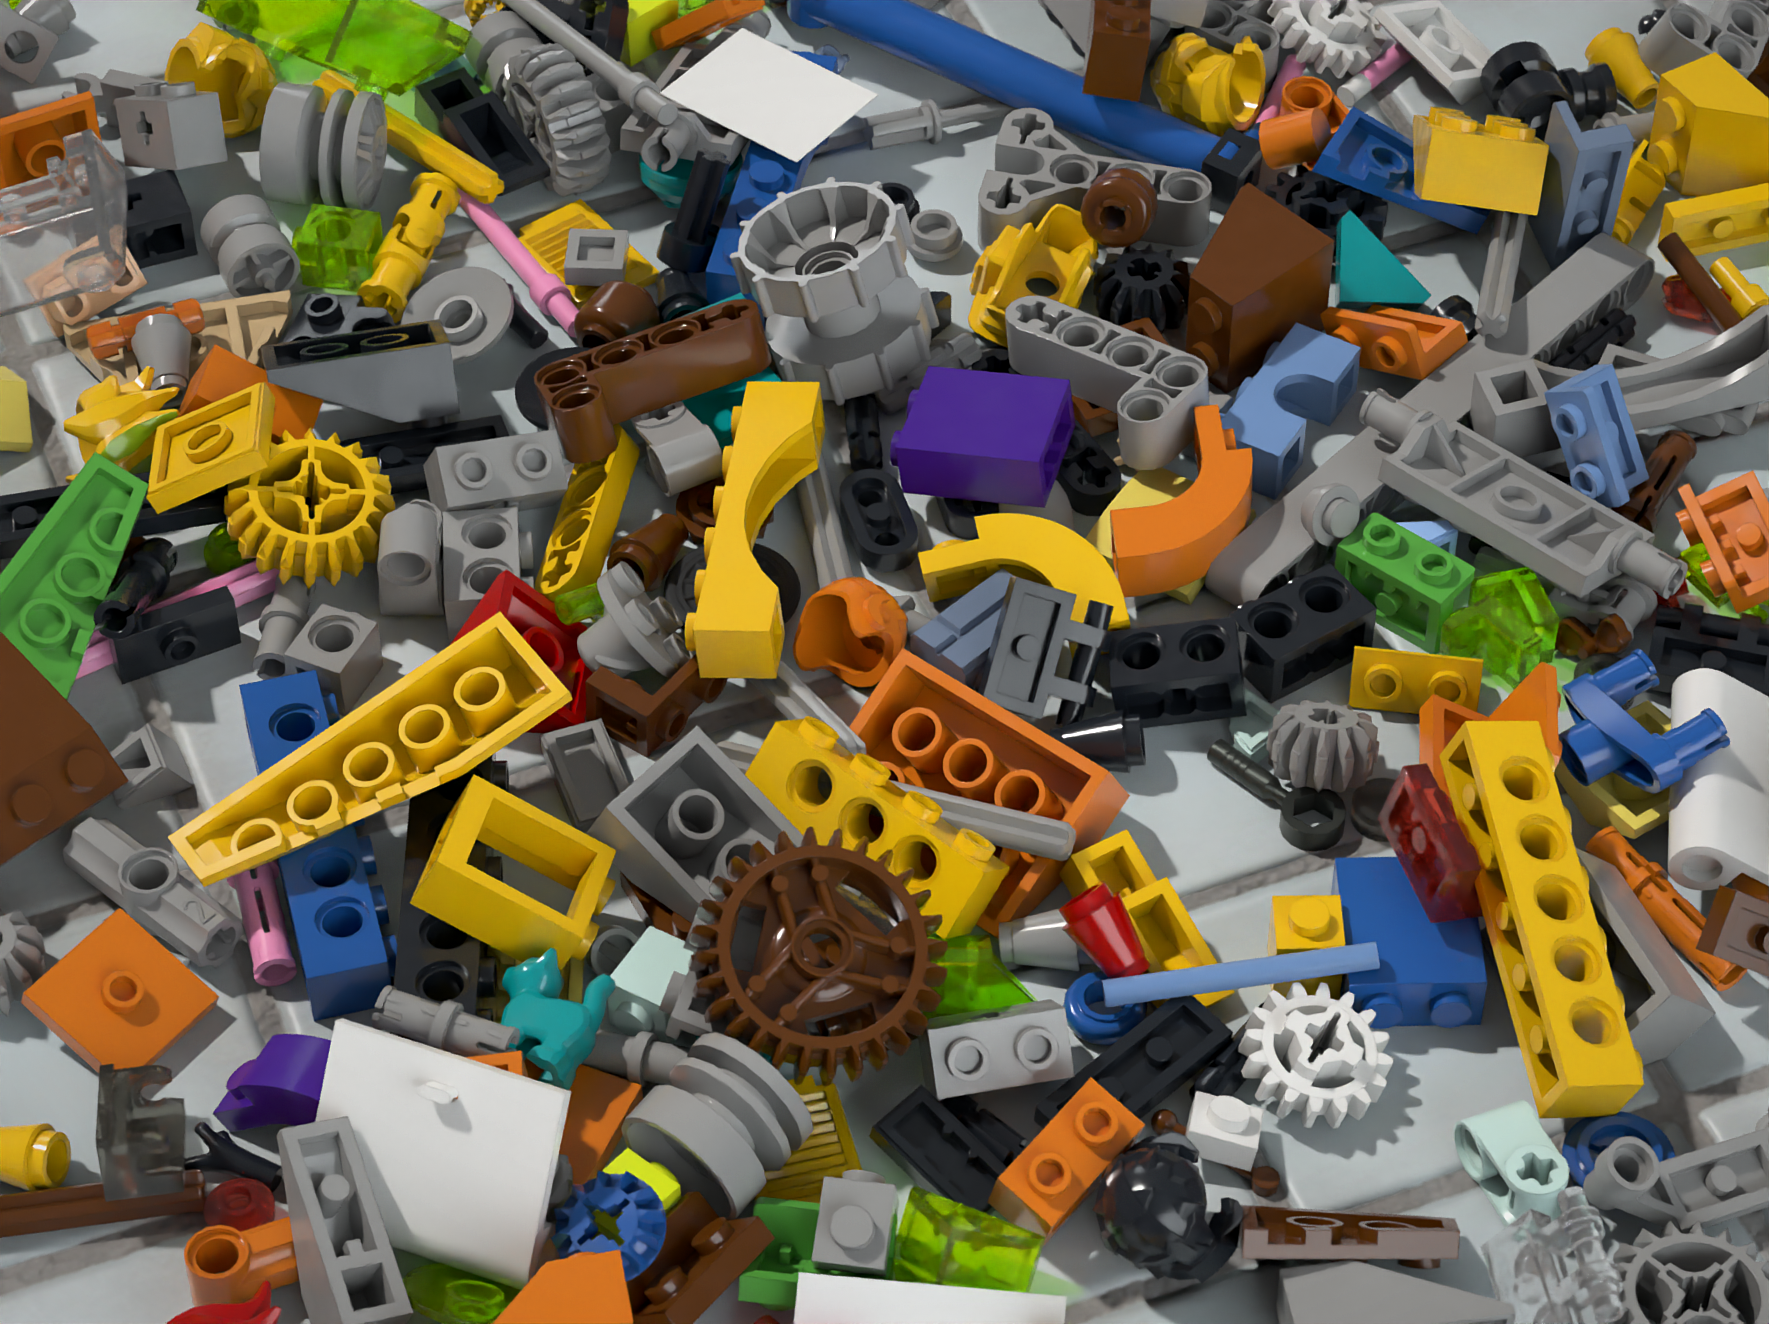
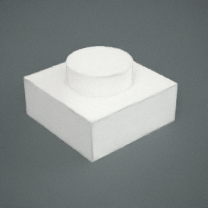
(1225, 1129)

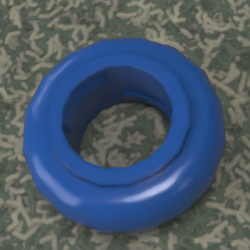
(1097, 1027)

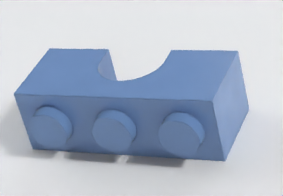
(1299, 379)

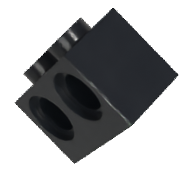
(1302, 631)
(1178, 672)

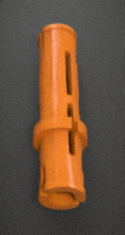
(1666, 906)

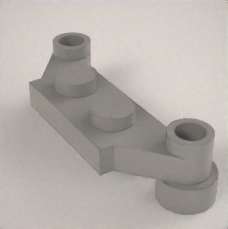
(1689, 1188)

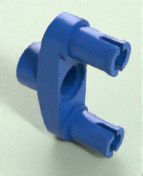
(1613, 741)

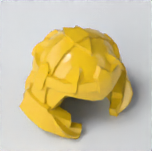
(229, 67)
(1209, 84)

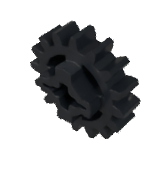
(1326, 201)

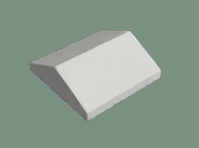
(1438, 45)

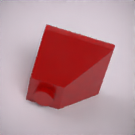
(544, 632)

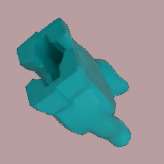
(553, 1030)

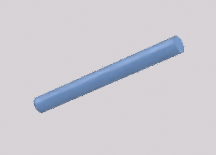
(1240, 974)

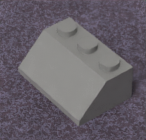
(1657, 990)

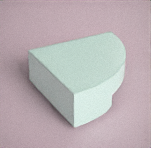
(1251, 731)

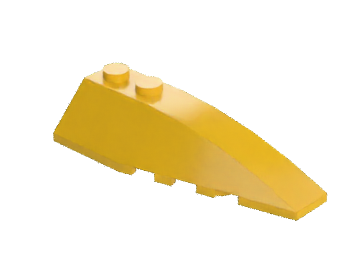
(382, 753)

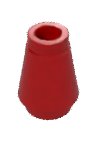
(1105, 931)

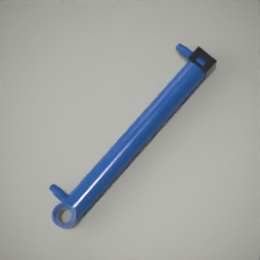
(1032, 82)

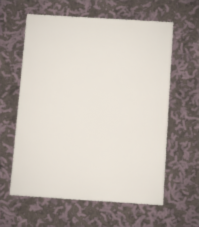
(769, 94)

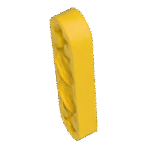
(587, 520)

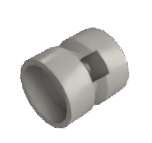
(494, 42)

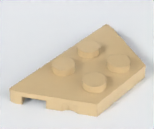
(234, 324)

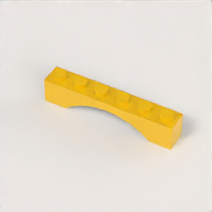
(738, 606)

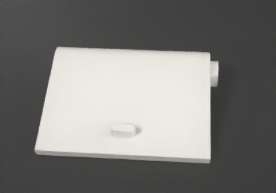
(1723, 799)
(450, 1174)

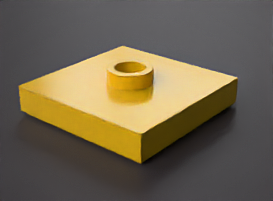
(211, 447)

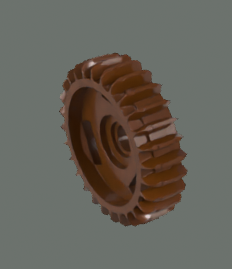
(785, 991)

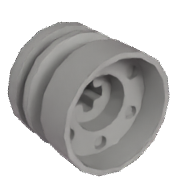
(323, 146)
(720, 1123)

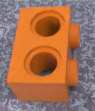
(1065, 1161)

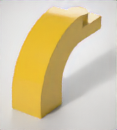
(1028, 550)

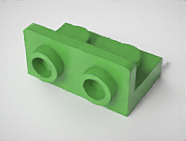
(1403, 578)

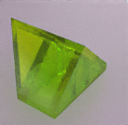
(975, 978)
(963, 1246)

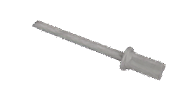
(924, 122)

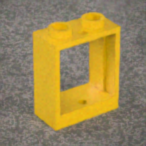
(497, 911)

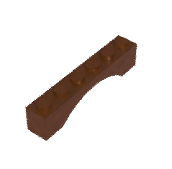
(1117, 48)

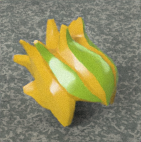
(121, 421)

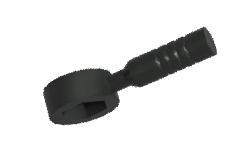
(1292, 803)

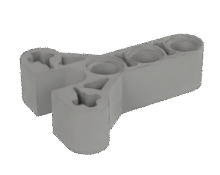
(1044, 169)

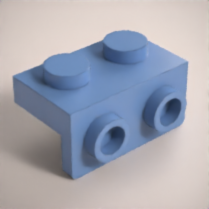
(1597, 435)

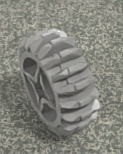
(558, 116)
(1691, 1279)

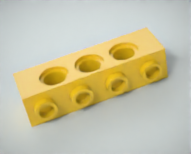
(788, 775)

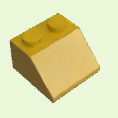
(1710, 129)

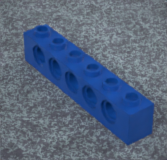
(325, 882)

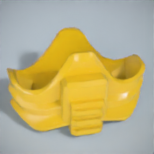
(1053, 251)

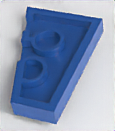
(1382, 164)

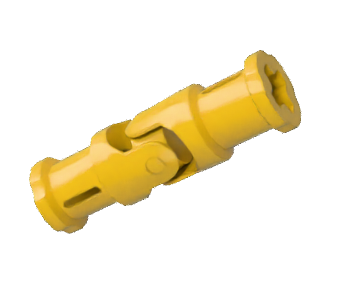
(410, 244)

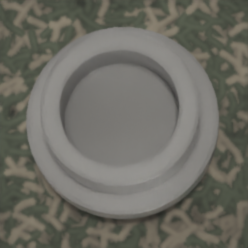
(935, 236)
(1330, 513)

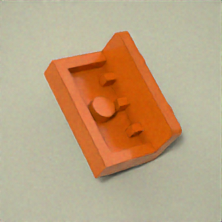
(1397, 338)
(1735, 532)

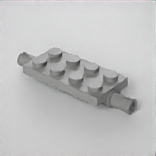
(690, 129)
(1514, 504)

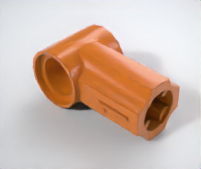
(246, 1257)

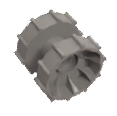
(836, 288)

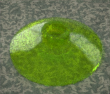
(456, 1295)

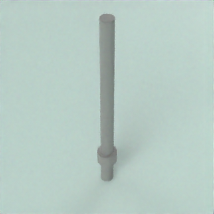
(633, 88)

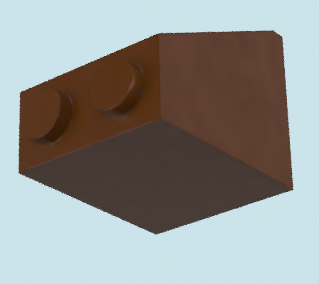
(1254, 286)

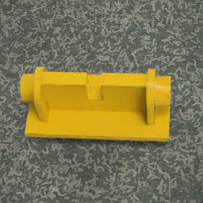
(1641, 188)
(1408, 679)

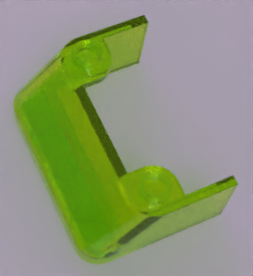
(375, 42)

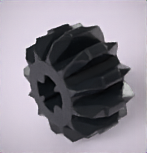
(1142, 286)

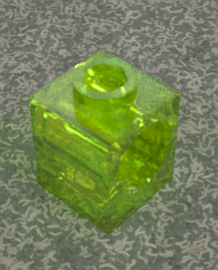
(337, 246)

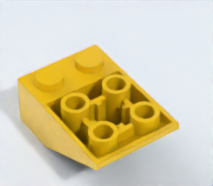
(1478, 164)

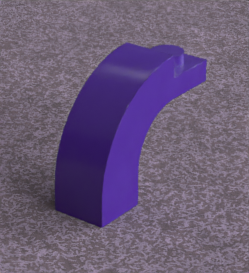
(277, 1085)

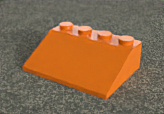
(967, 746)

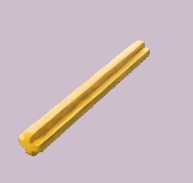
(427, 147)

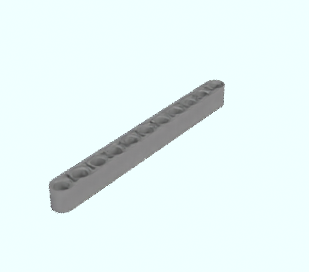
(1540, 327)

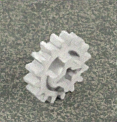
(1329, 33)
(1340, 1079)

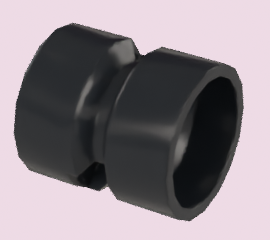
(1525, 85)

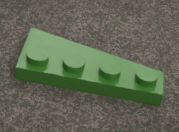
(69, 570)

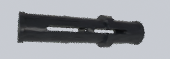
(136, 586)

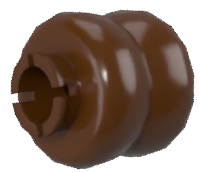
(1116, 226)

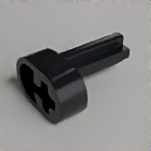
(691, 238)

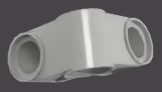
(411, 561)

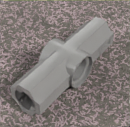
(153, 891)

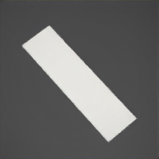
(877, 1301)

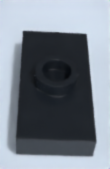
(177, 635)
(938, 1151)

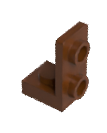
(643, 719)

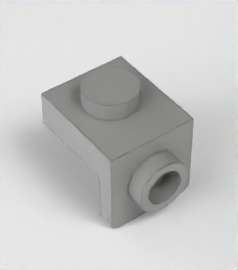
(855, 1223)

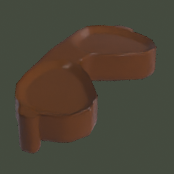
(1577, 639)

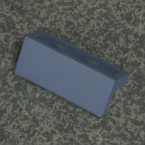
(1579, 184)

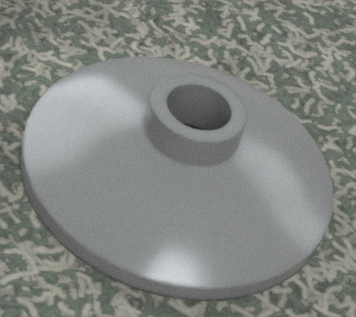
(471, 306)

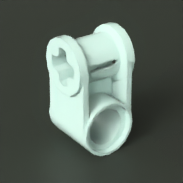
(1512, 1160)

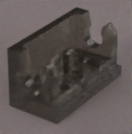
(139, 1138)

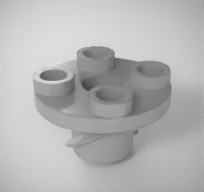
(632, 629)

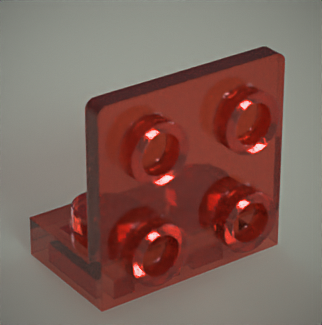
(1431, 846)

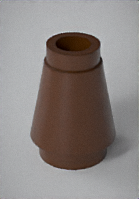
(651, 549)

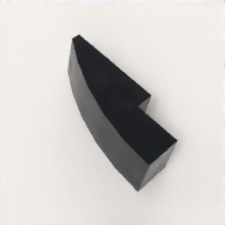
(480, 127)

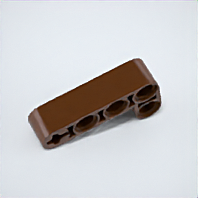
(647, 372)

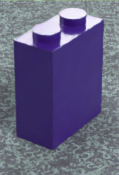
(984, 436)

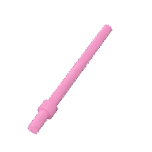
(545, 289)

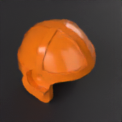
(851, 631)

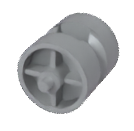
(249, 246)

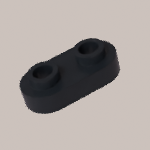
(878, 520)

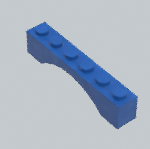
(760, 179)

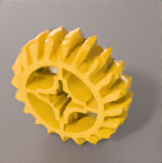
(347, 500)

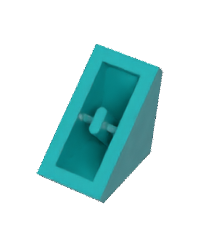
(1370, 272)

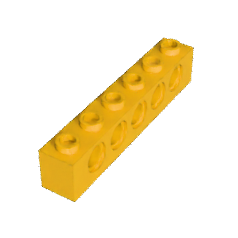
(1542, 921)

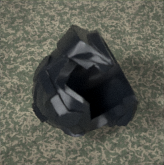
(1156, 1209)

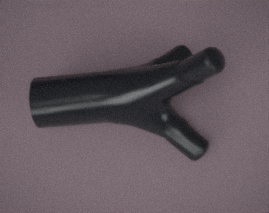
(526, 325)
(232, 1159)

